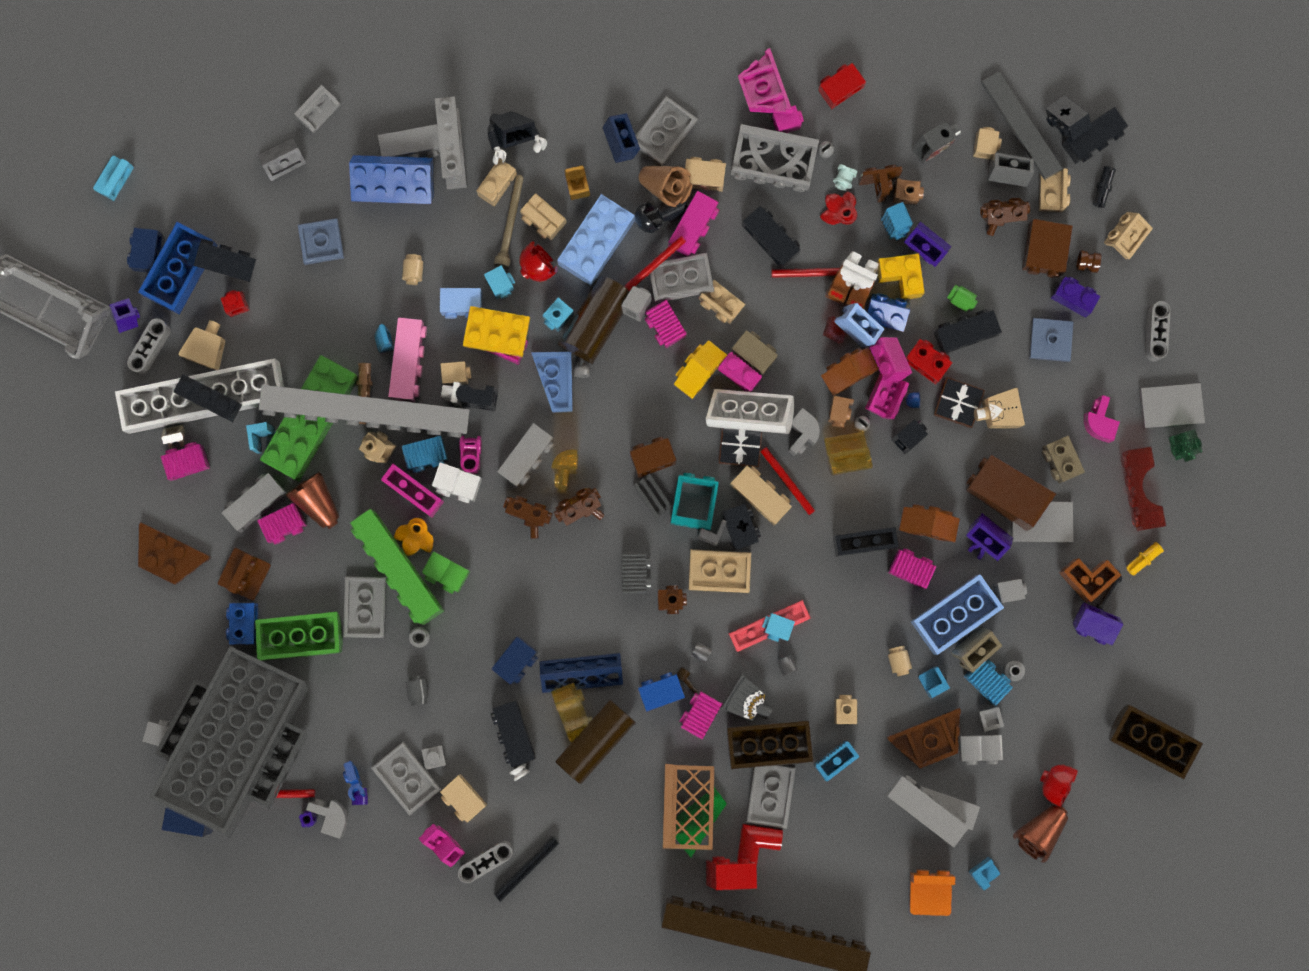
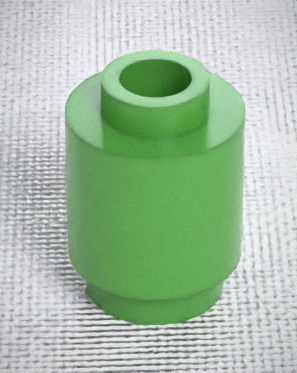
(962, 298)

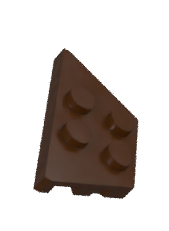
(166, 555)
(930, 739)

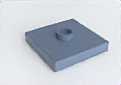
(320, 241)
(1051, 340)

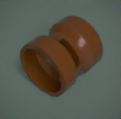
(1091, 262)

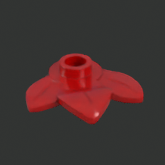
(837, 207)

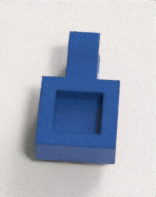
(352, 776)

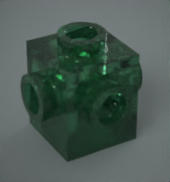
(1185, 445)

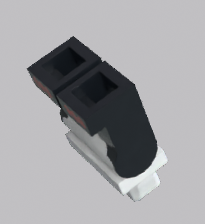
(469, 397)

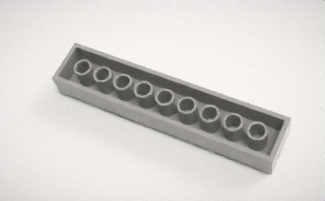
(363, 409)

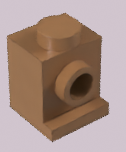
(902, 195)
(840, 411)

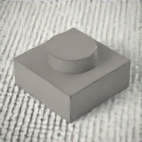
(991, 719)
(433, 757)

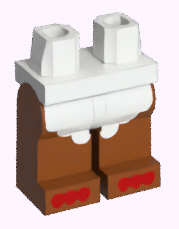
(854, 276)

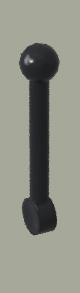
(1100, 605)

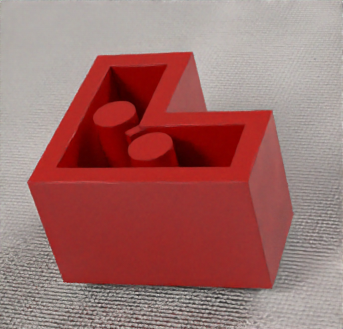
(728, 875)

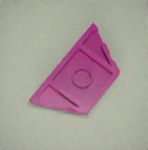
(764, 87)

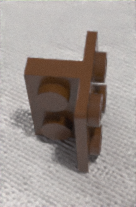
(881, 179)
(244, 574)

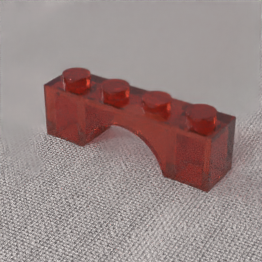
(1137, 464)

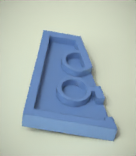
(556, 377)

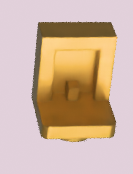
(577, 182)

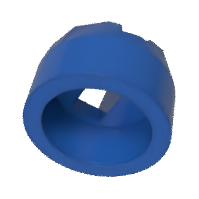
(913, 400)

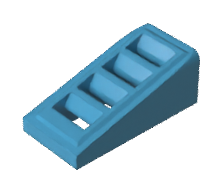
(383, 339)

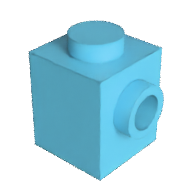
(500, 282)
(557, 315)
(777, 627)

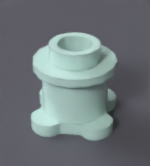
(844, 177)

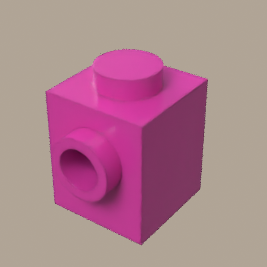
(788, 122)

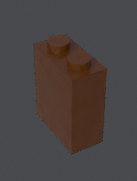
(1047, 248)

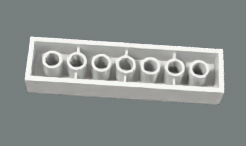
(159, 406)

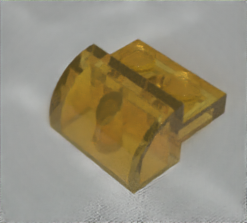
(847, 453)
(564, 464)

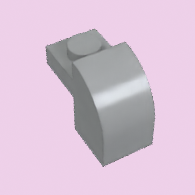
(808, 430)
(336, 816)

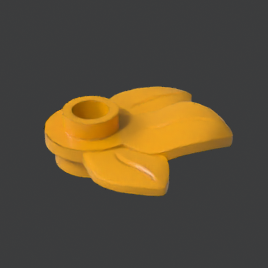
(413, 539)

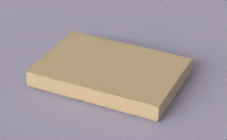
(720, 571)

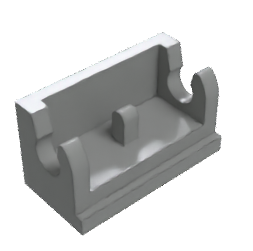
(317, 109)

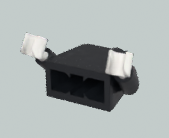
(510, 130)

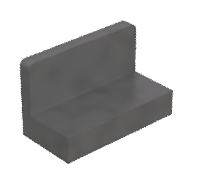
(281, 159)
(710, 537)

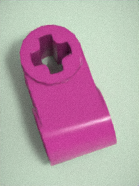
(470, 450)

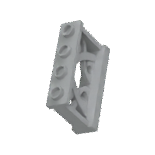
(798, 143)

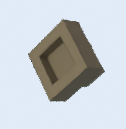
(173, 434)

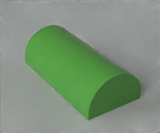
(298, 636)

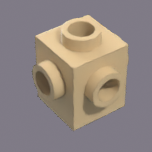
(377, 447)

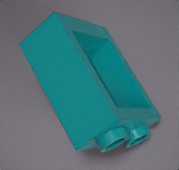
(690, 522)

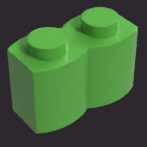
(445, 572)

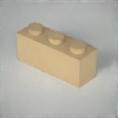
(761, 494)

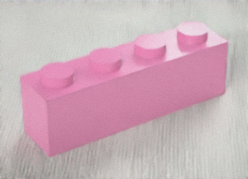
(406, 360)

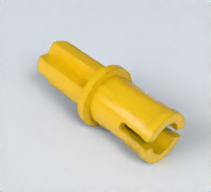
(1144, 558)

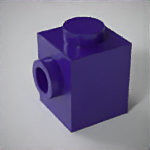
(124, 315)

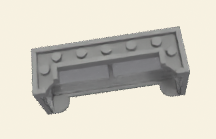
(50, 306)

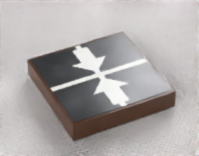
(958, 402)
(740, 447)

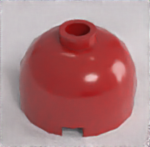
(536, 263)
(1058, 783)

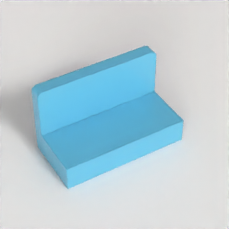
(113, 177)
(256, 431)

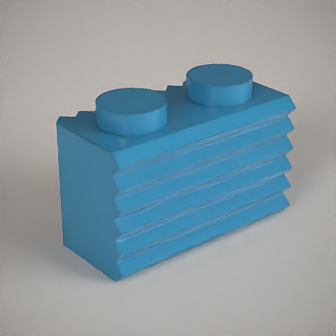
(897, 221)
(424, 454)
(989, 682)
(836, 760)

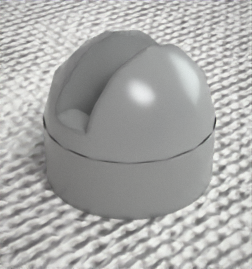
(827, 153)
(581, 372)
(860, 427)

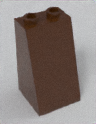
(1009, 492)

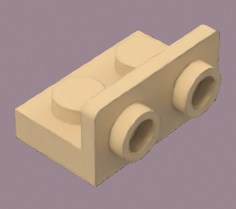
(1053, 192)
(1128, 234)
(722, 303)

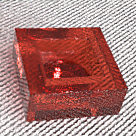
(833, 331)

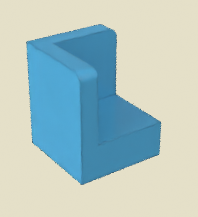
(933, 682)
(984, 873)

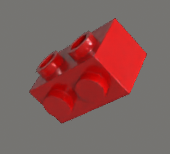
(841, 85)
(928, 361)

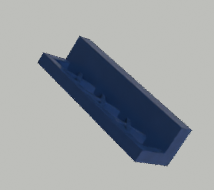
(580, 669)

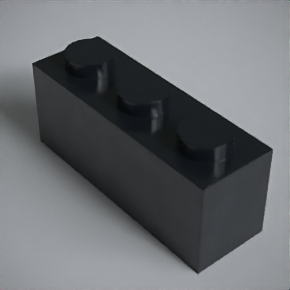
(1103, 129)
(771, 236)
(221, 260)
(967, 331)
(207, 398)
(865, 542)
(513, 734)

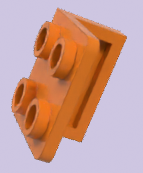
(931, 892)

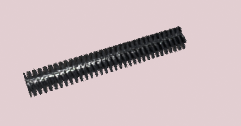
(526, 869)

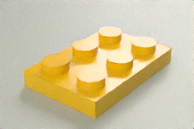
(496, 331)

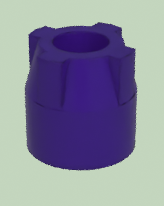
(359, 799)
(313, 816)

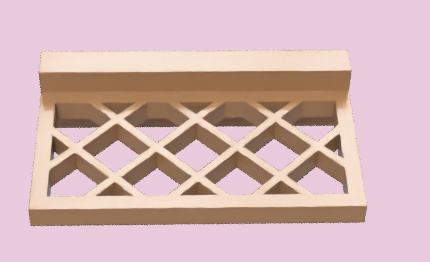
(670, 812)

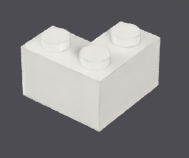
(456, 482)

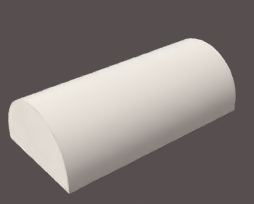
(751, 411)

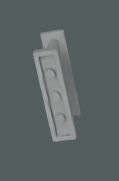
(450, 143)

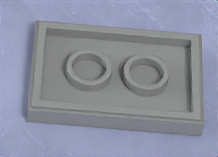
(664, 130)
(682, 278)
(1172, 405)
(1053, 526)
(364, 607)
(406, 778)
(771, 796)

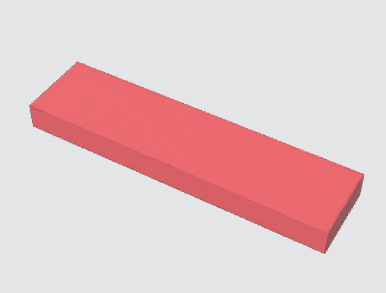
(755, 633)

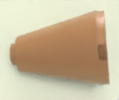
(667, 183)

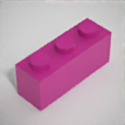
(695, 223)
(412, 490)

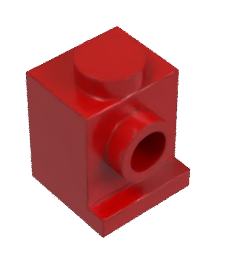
(234, 303)

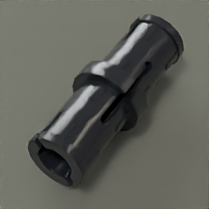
(1104, 187)

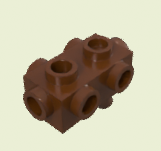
(998, 213)
(582, 504)
(533, 515)

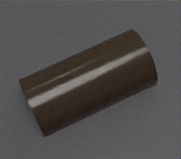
(595, 319)
(1154, 741)
(595, 742)
(769, 745)

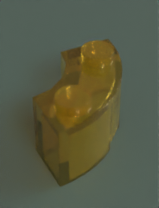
(571, 710)

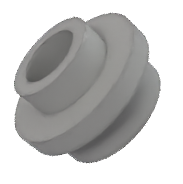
(412, 637)
(1008, 670)

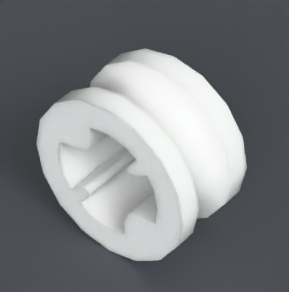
(519, 772)

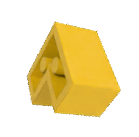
(905, 270)
(699, 368)

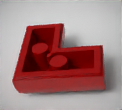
(757, 837)

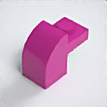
(1097, 424)
(442, 844)

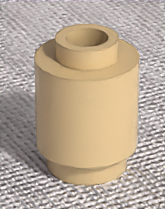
(412, 269)
(899, 660)

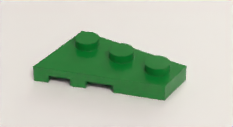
(692, 828)

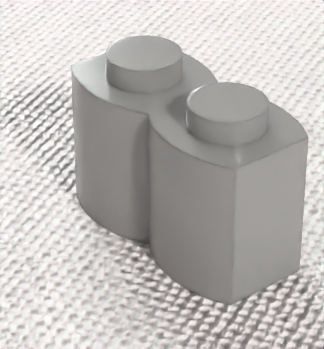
(980, 748)

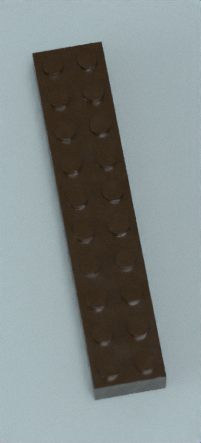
(764, 936)

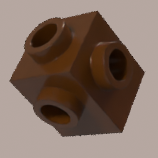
(663, 599)

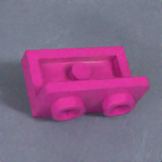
(887, 397)

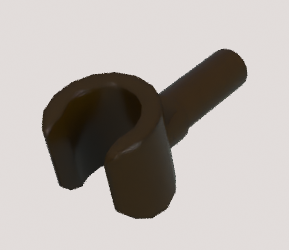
(683, 674)

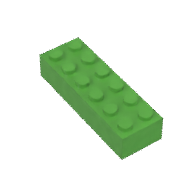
(300, 439)
(397, 567)

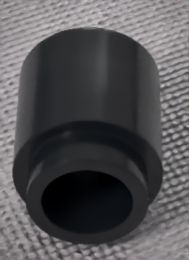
(670, 213)

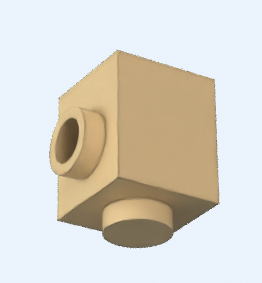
(986, 143)
(455, 372)
(845, 710)

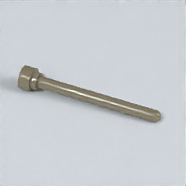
(503, 257)

